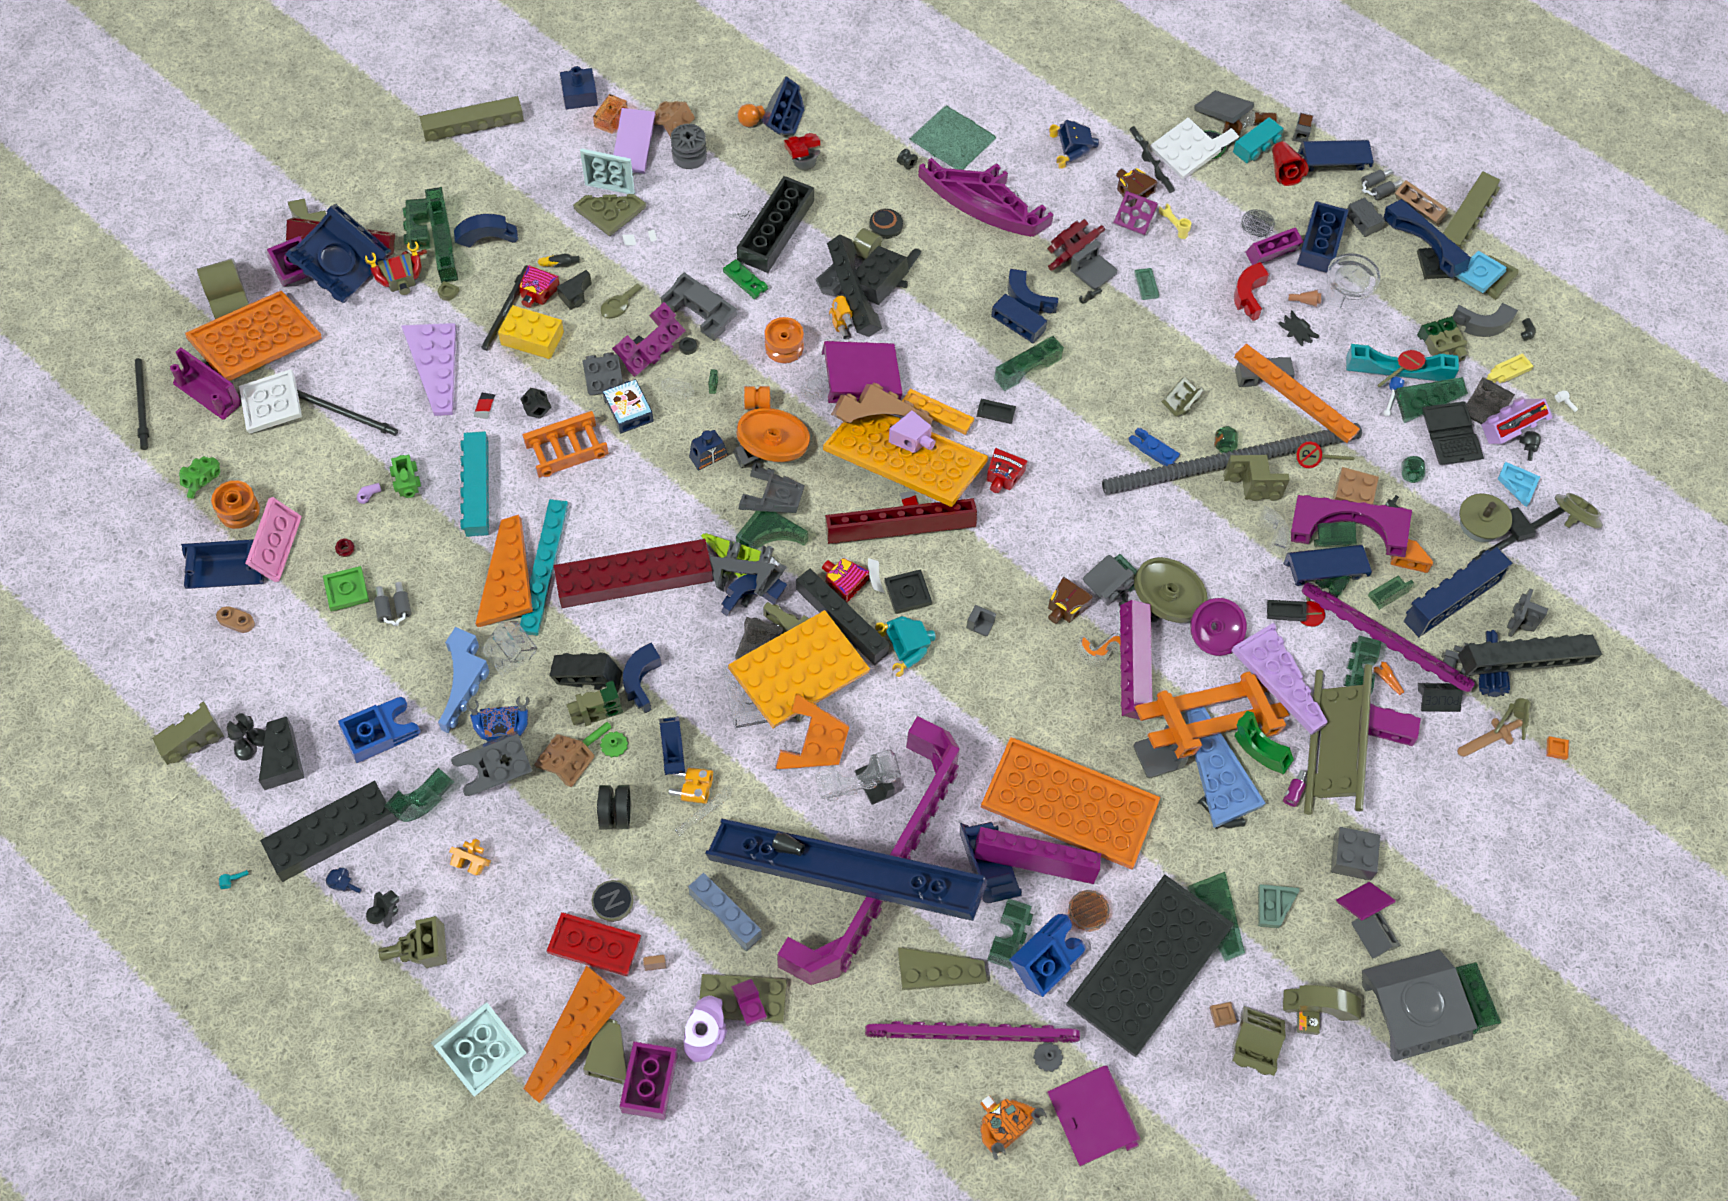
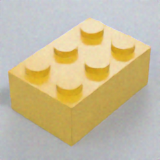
(531, 332)

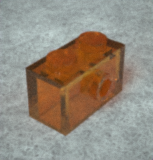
(609, 113)

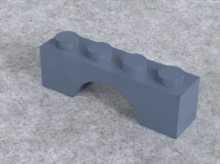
(712, 898)

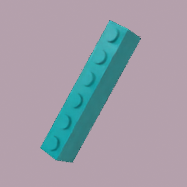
(475, 484)

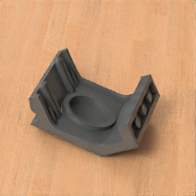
(1421, 1004)

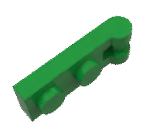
(745, 279)

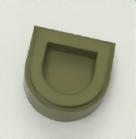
(447, 291)

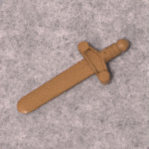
(1490, 737)

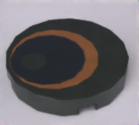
(886, 223)

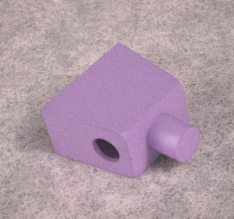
(911, 433)

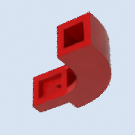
(1250, 279)

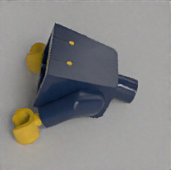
(1075, 141)

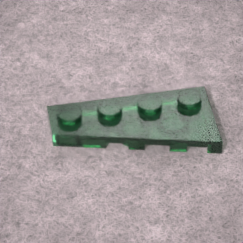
(1414, 397)
(1216, 894)

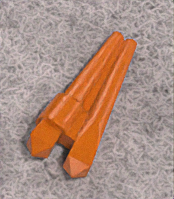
(1388, 676)

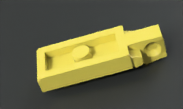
(1510, 369)

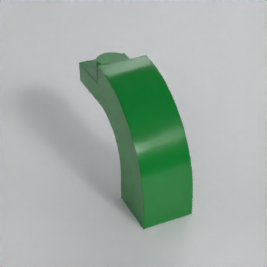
(1260, 747)

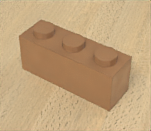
(1421, 202)

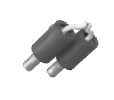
(1376, 178)
(383, 608)

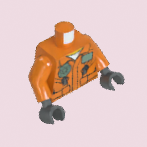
(1006, 1123)

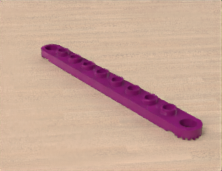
(1391, 639)
(981, 1032)

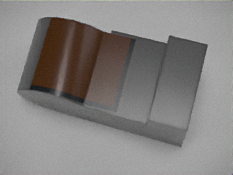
(1303, 126)

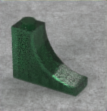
(770, 527)

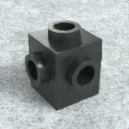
(535, 403)

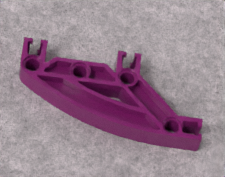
(985, 198)

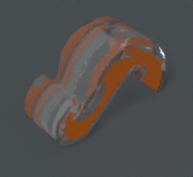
(1100, 655)

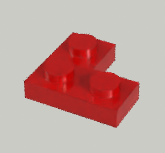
(799, 146)

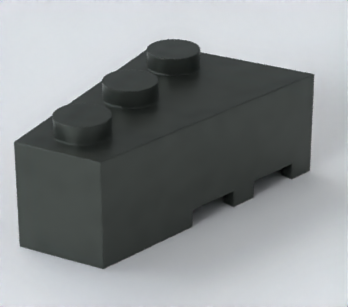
(280, 755)

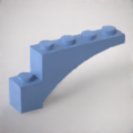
(467, 675)

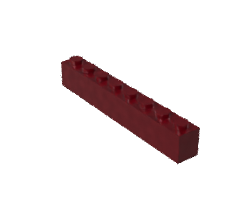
(900, 521)

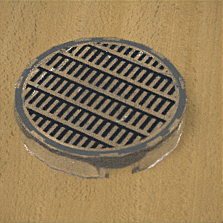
(1257, 223)

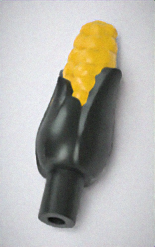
(560, 260)

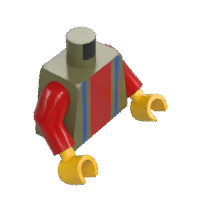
(397, 272)

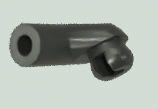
(1530, 329)

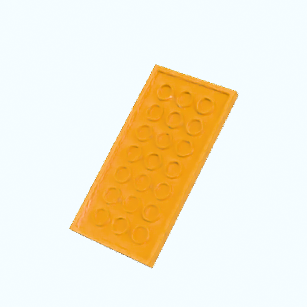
(937, 472)

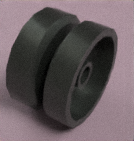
(614, 807)

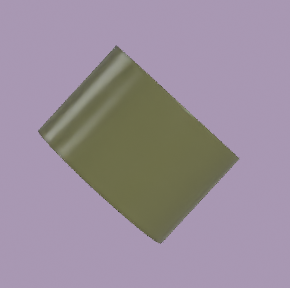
(866, 242)

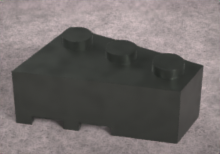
(585, 669)

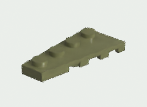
(935, 970)

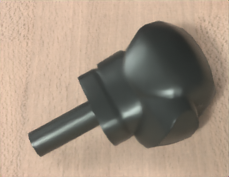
(1531, 442)

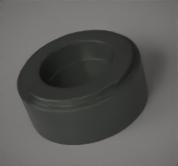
(688, 346)

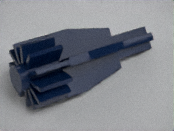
(1494, 683)

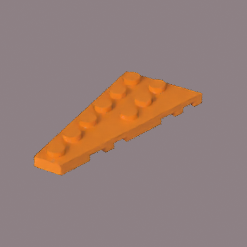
(507, 581)

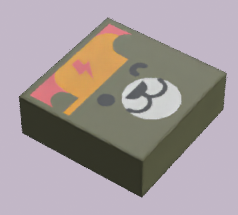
(1308, 1023)

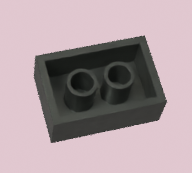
(881, 273)

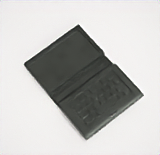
(1452, 433)

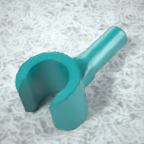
(225, 879)

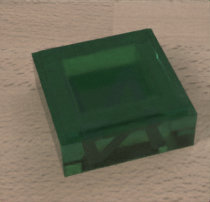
(713, 381)

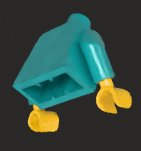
(908, 639)

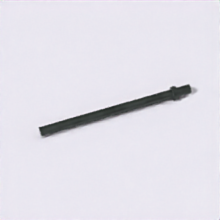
(383, 427)
(1536, 524)

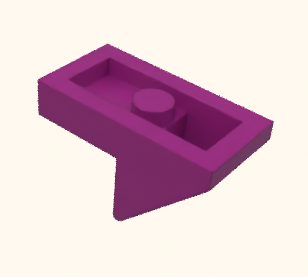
(749, 1002)

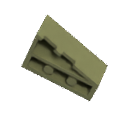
(188, 735)

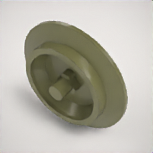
(1579, 510)

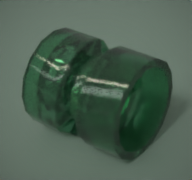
(1335, 585)

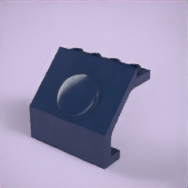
(337, 253)

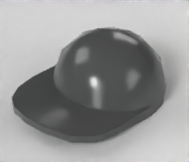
(807, 162)

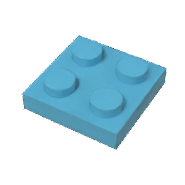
(1482, 272)

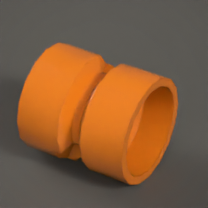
(756, 397)

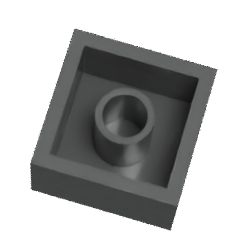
(1355, 853)

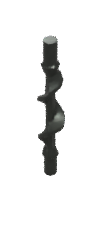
(1147, 157)

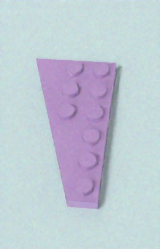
(435, 360)
(1278, 672)

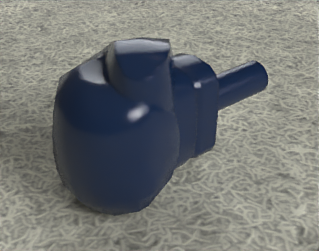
(339, 880)

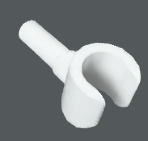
(1564, 396)

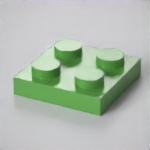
(346, 588)

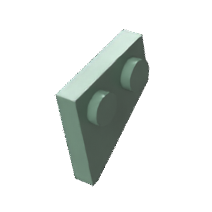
(1274, 904)

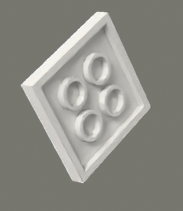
(1185, 148)
(270, 401)

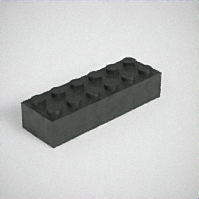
(775, 224)
(327, 831)

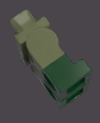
(1443, 338)
(595, 705)

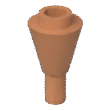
(1311, 298)

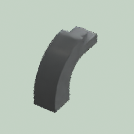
(1485, 325)

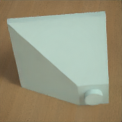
(607, 171)
(478, 1048)

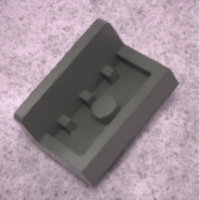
(829, 282)

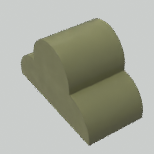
(223, 287)

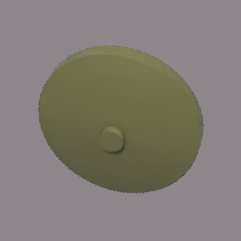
(1169, 588)

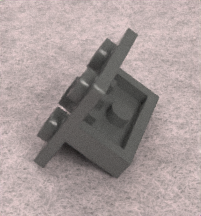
(1526, 614)

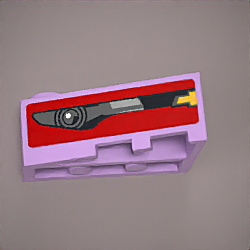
(1514, 418)

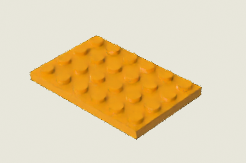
(805, 660)

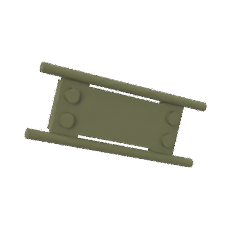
(1341, 742)

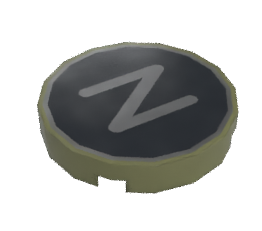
(612, 900)

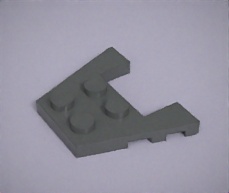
(779, 496)

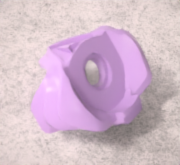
(707, 1011)

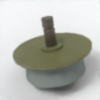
(1484, 517)

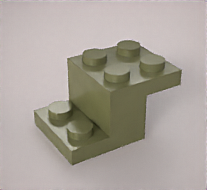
(1256, 477)
(1258, 1041)

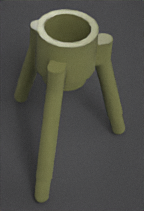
(1521, 710)

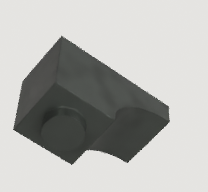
(573, 290)

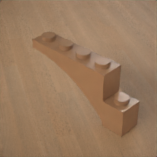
(873, 402)

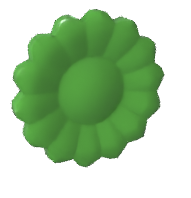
(614, 744)

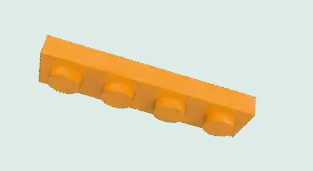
(940, 412)

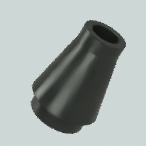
(786, 844)

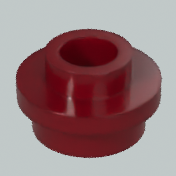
(344, 543)

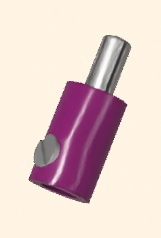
(1295, 790)

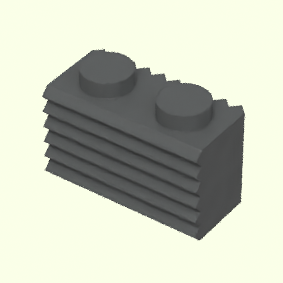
(1365, 217)

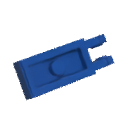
(1154, 448)

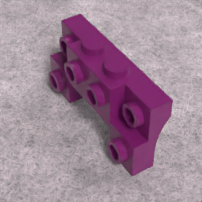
(649, 350)

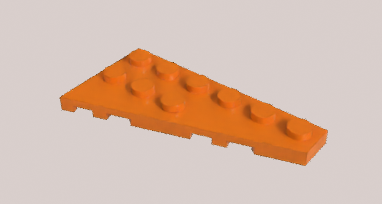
(581, 1019)

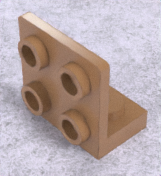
(565, 758)

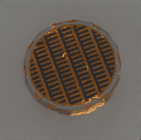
(1088, 910)

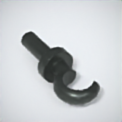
(1090, 294)

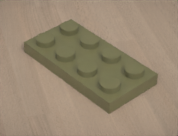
(771, 994)

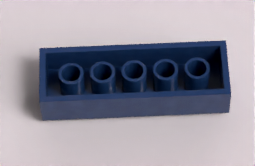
(1457, 592)

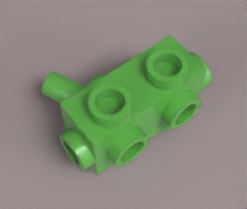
(199, 474)
(406, 481)

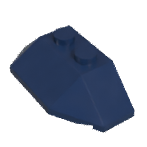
(784, 108)

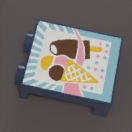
(628, 406)

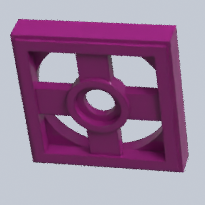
(1128, 210)

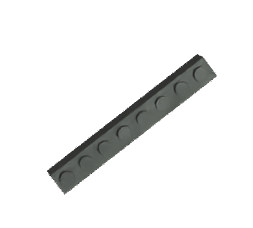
(1529, 654)

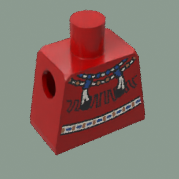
(1005, 470)

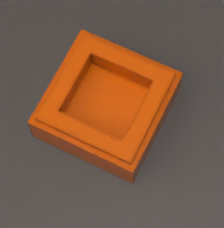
(1557, 748)

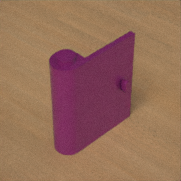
(1098, 1114)

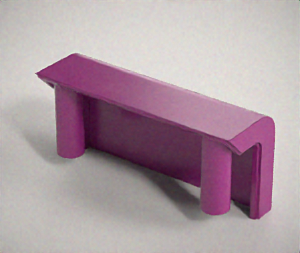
(205, 385)

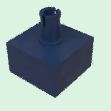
(578, 88)

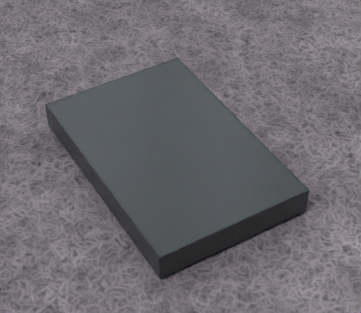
(1224, 106)

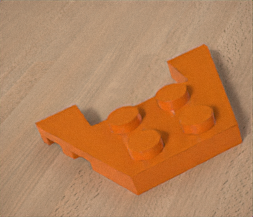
(822, 741)

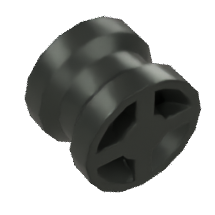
(907, 159)

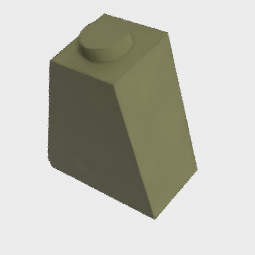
(607, 1054)

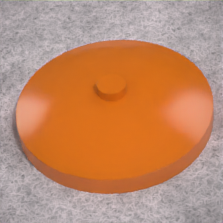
(773, 435)

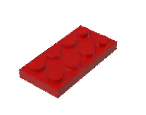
(594, 944)

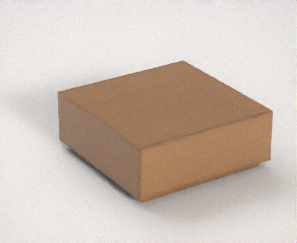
(654, 962)
(1223, 1014)

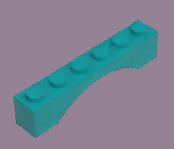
(1367, 360)

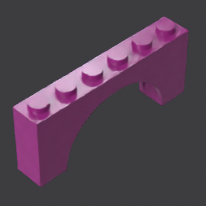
(1389, 522)

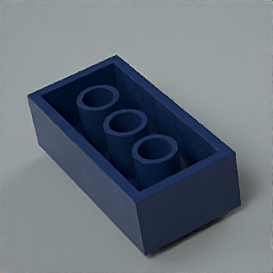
(1322, 236)

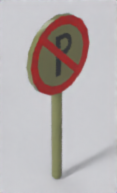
(1310, 455)

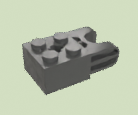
(487, 761)

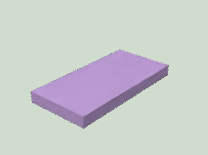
(635, 137)

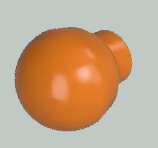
(750, 114)

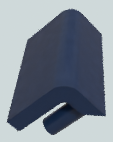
(1337, 153)
(1328, 563)
(219, 564)
(1000, 877)

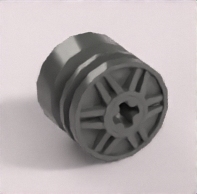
(688, 146)

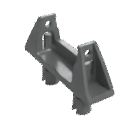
(766, 572)

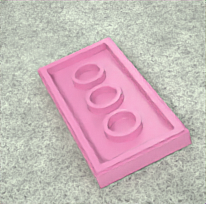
(273, 539)

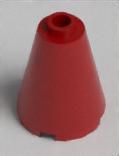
(1288, 164)

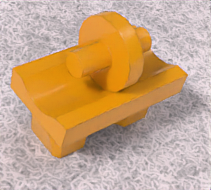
(460, 855)

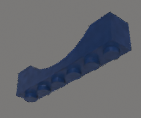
(1405, 218)

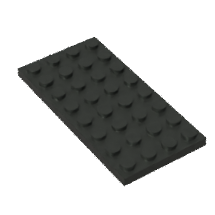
(1149, 965)

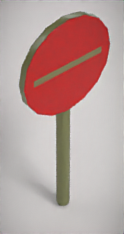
(1407, 360)
(1314, 613)

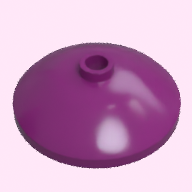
(1229, 629)

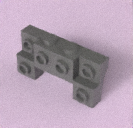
(703, 302)

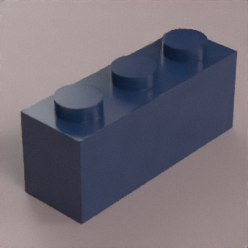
(1019, 318)

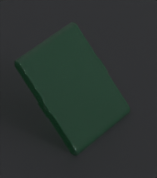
(952, 138)

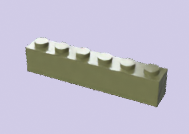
(471, 118)
(1472, 209)

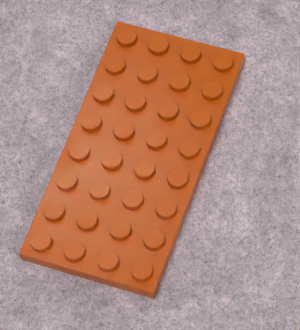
(1070, 802)

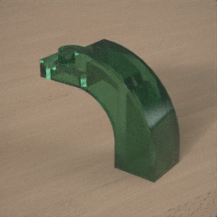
(422, 800)

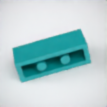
(1258, 140)

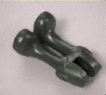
(245, 727)

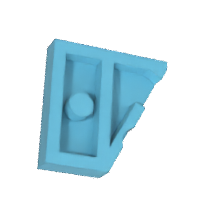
(1518, 482)

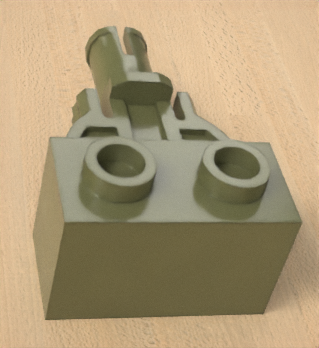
(421, 945)

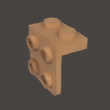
(672, 115)

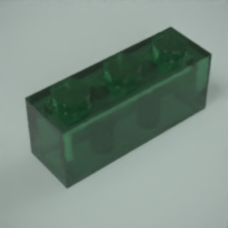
(1478, 998)

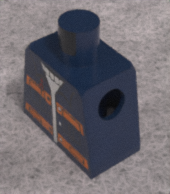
(707, 449)

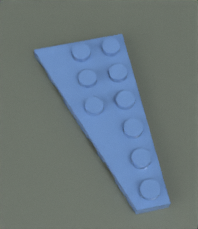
(1223, 779)

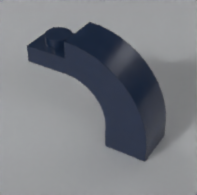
(482, 226)
(1018, 289)
(747, 585)
(637, 666)
(672, 745)

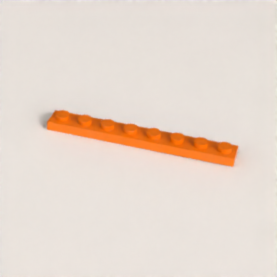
(1297, 393)

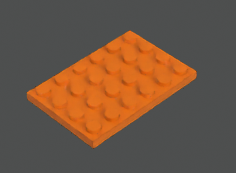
(253, 336)

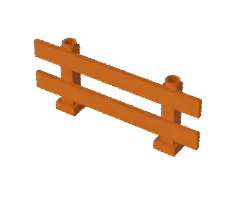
(1183, 734)

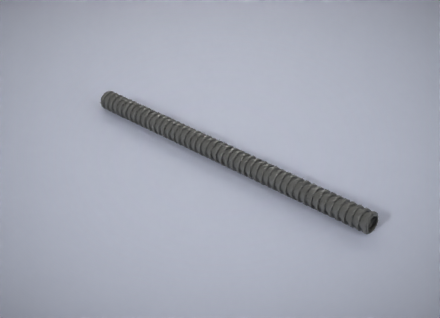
(1216, 462)

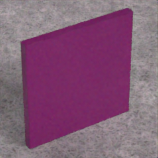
(1365, 901)

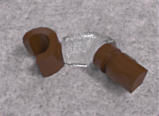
(1248, 119)

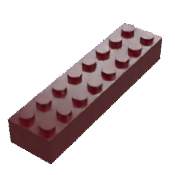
(633, 573)

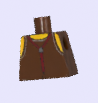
(1136, 183)
(1068, 601)

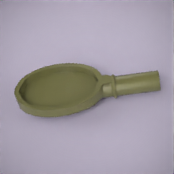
(618, 304)

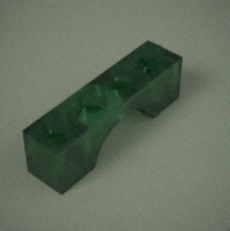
(1016, 368)

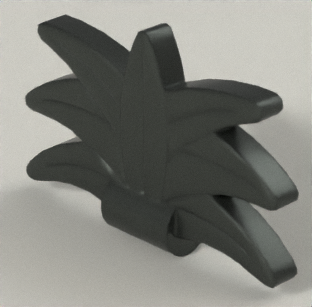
(1298, 328)

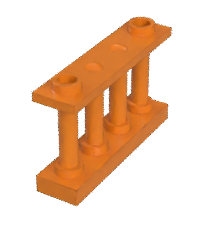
(561, 429)

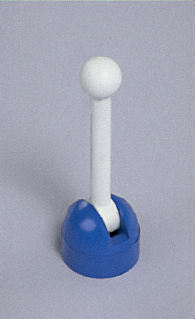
(1395, 382)

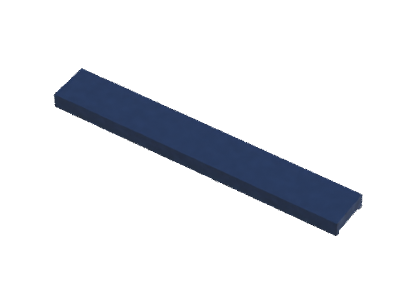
(851, 870)

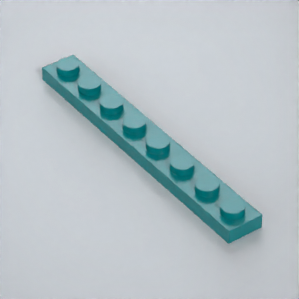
(544, 564)

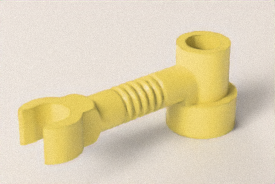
(1182, 225)

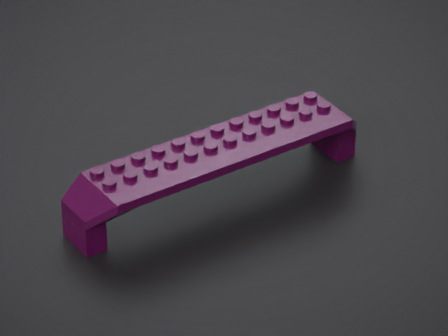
(835, 957)

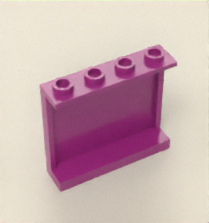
(860, 363)

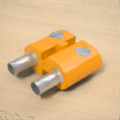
(841, 315)
(696, 785)

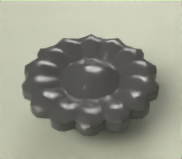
(1048, 1057)

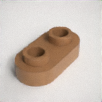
(234, 618)

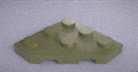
(609, 212)

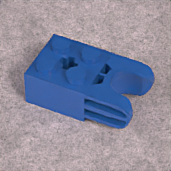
(381, 729)
(1047, 956)

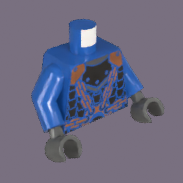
(499, 721)

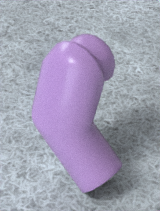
(367, 491)

